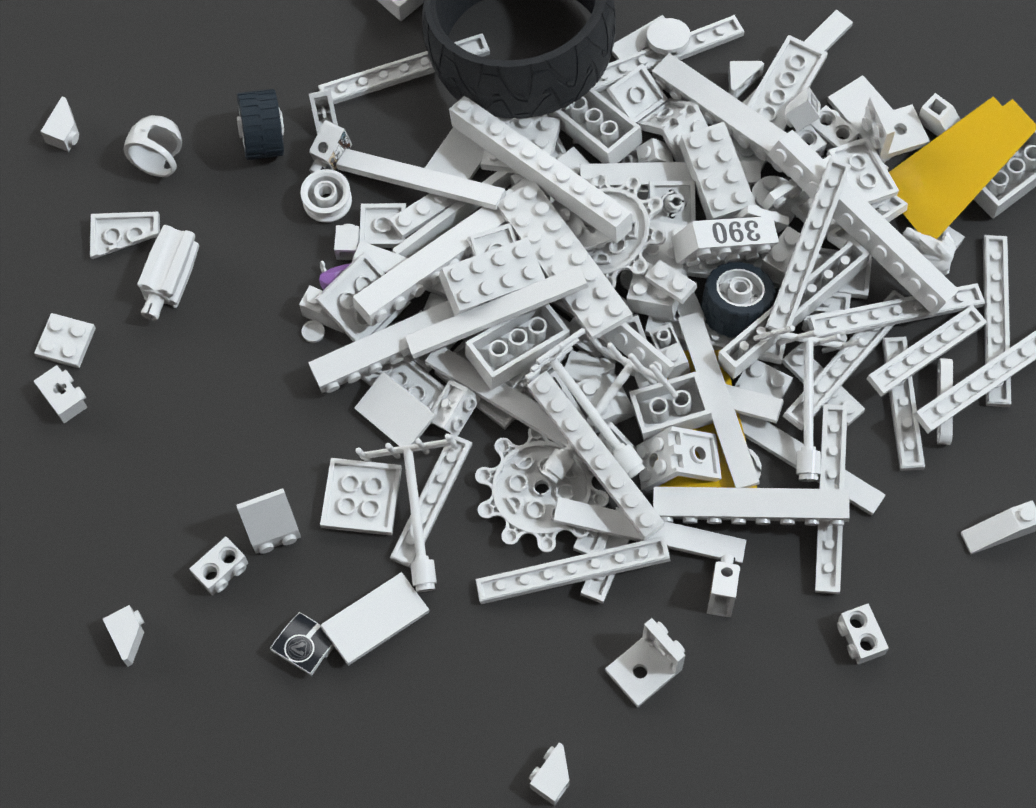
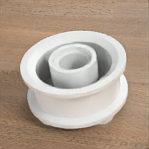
(768, 184)
(331, 207)

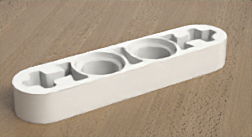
(944, 383)

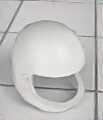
(152, 143)

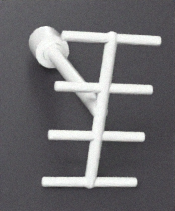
(624, 454)
(808, 458)
(561, 460)
(422, 568)

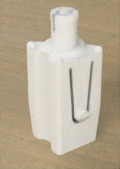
(167, 270)

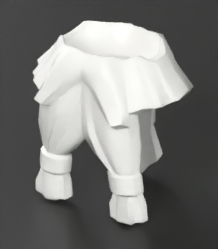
(937, 251)

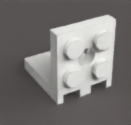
(673, 120)
(882, 125)
(677, 457)
(656, 654)

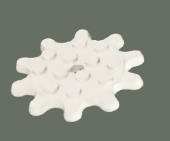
(628, 251)
(515, 494)

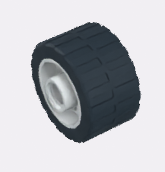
(260, 124)
(736, 297)

